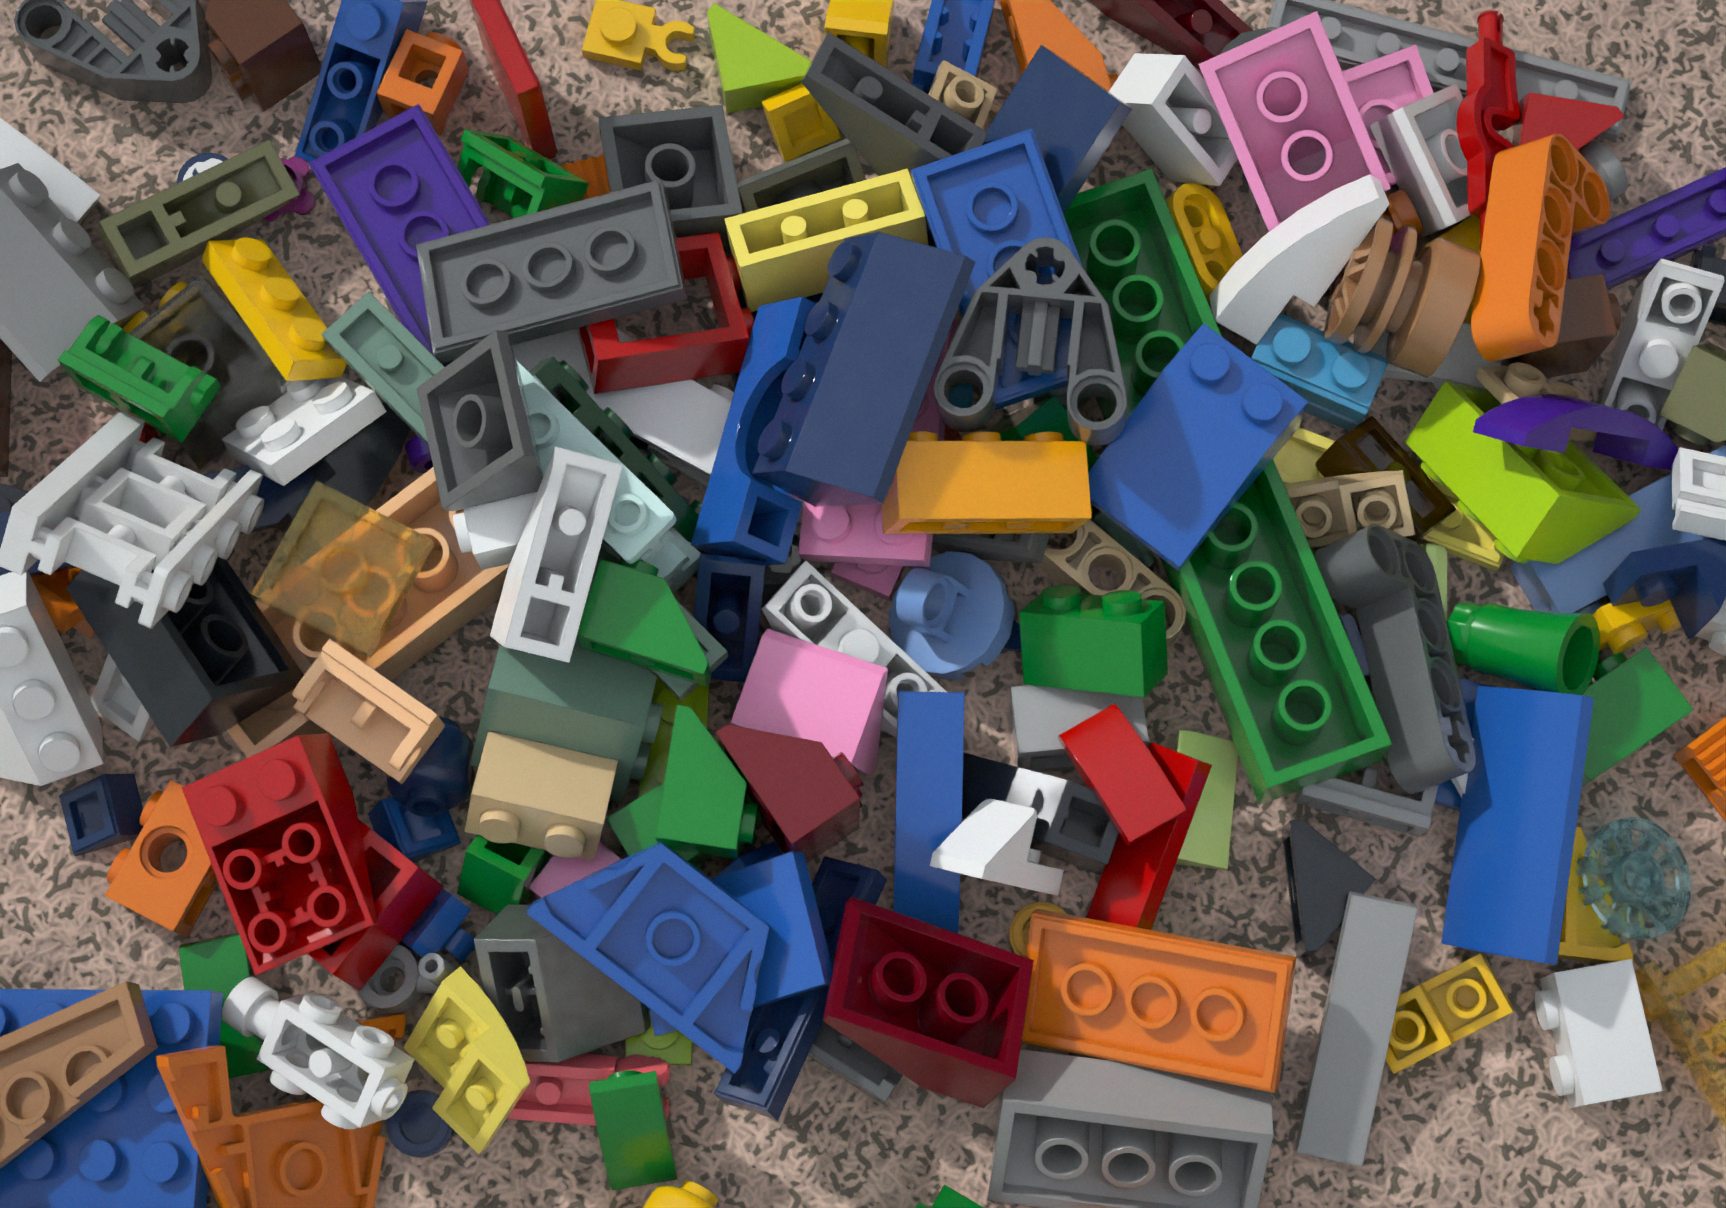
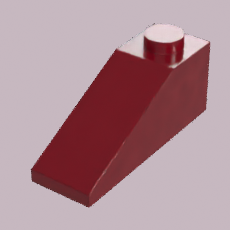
(1178, 26)

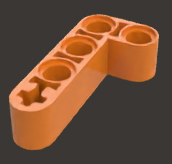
(1533, 208)

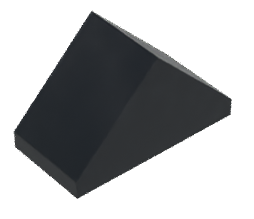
(1317, 884)

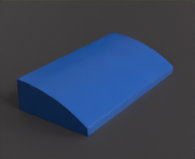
(1518, 823)

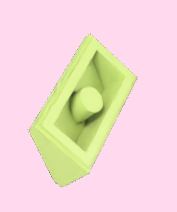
(1210, 829)

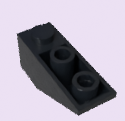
(1069, 816)

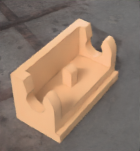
(366, 712)

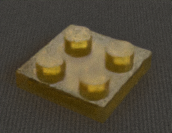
(343, 569)

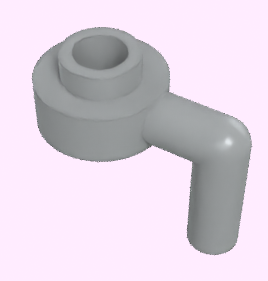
(421, 977)

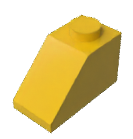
(863, 26)

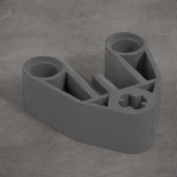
(94, 60)
(981, 339)

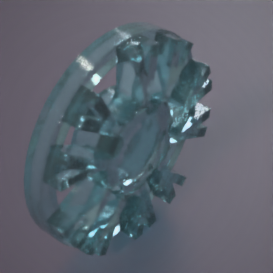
(1634, 879)

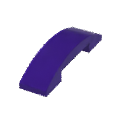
(1547, 420)

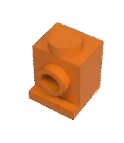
(419, 59)

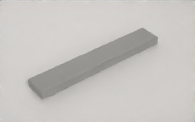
(1366, 35)

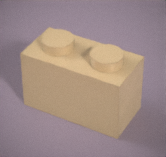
(540, 796)

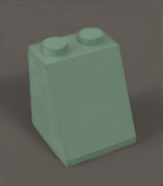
(577, 705)

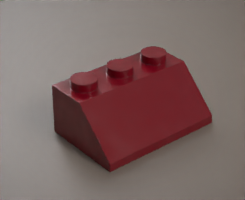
(800, 789)

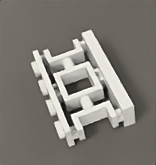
(133, 520)

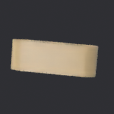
(1096, 548)

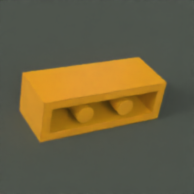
(988, 485)

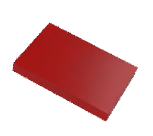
(514, 75)

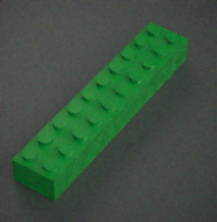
(1253, 583)

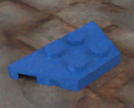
(667, 942)

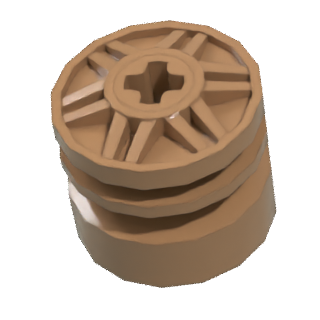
(1410, 298)

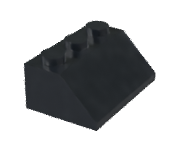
(198, 665)

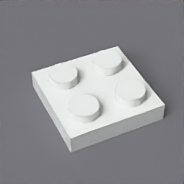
(302, 426)

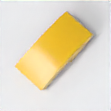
(1445, 1011)

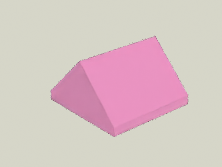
(815, 697)

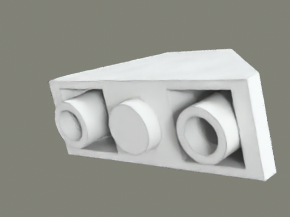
(1658, 336)
(818, 613)

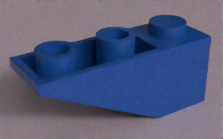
(352, 71)

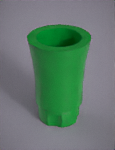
(1526, 645)

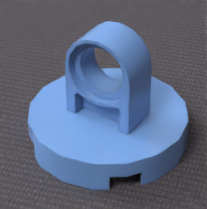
(952, 615)

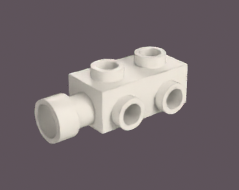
(354, 1077)

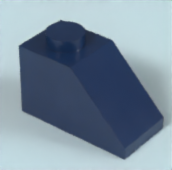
(730, 609)

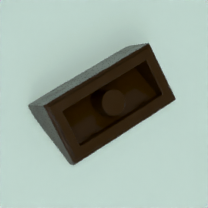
(1373, 449)

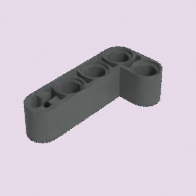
(1406, 652)

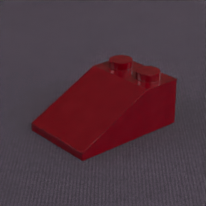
(929, 1002)

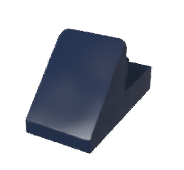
(1684, 573)

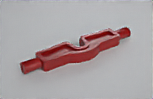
(1488, 107)

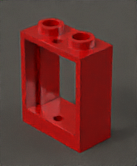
(678, 356)

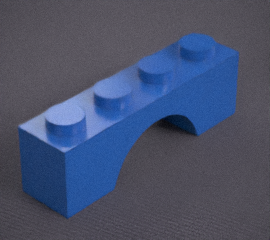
(740, 510)

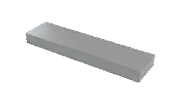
(1356, 1028)

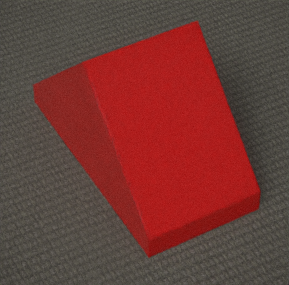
(1572, 118)

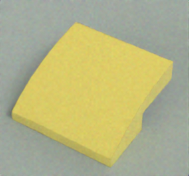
(472, 1057)

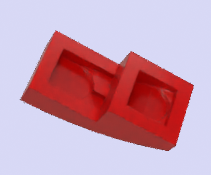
(1122, 774)

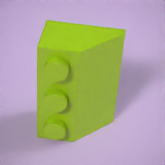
(1529, 498)

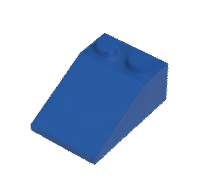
(1193, 446)

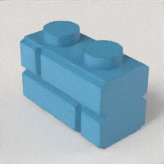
(1326, 374)

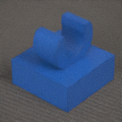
(440, 928)

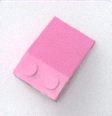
(1291, 118)

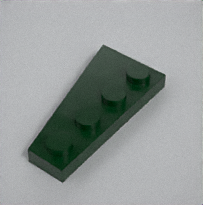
(614, 434)

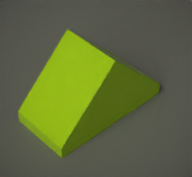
(750, 61)

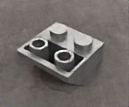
(551, 993)

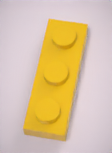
(273, 308)

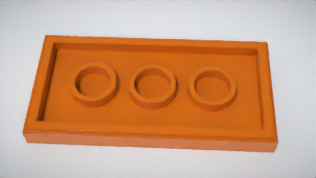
(1158, 1000)

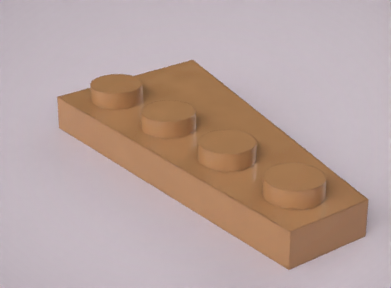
(67, 1061)

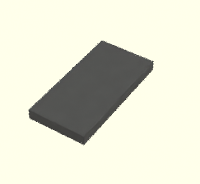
(552, 270)

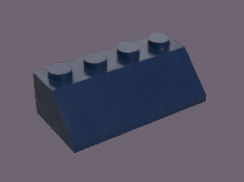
(862, 370)

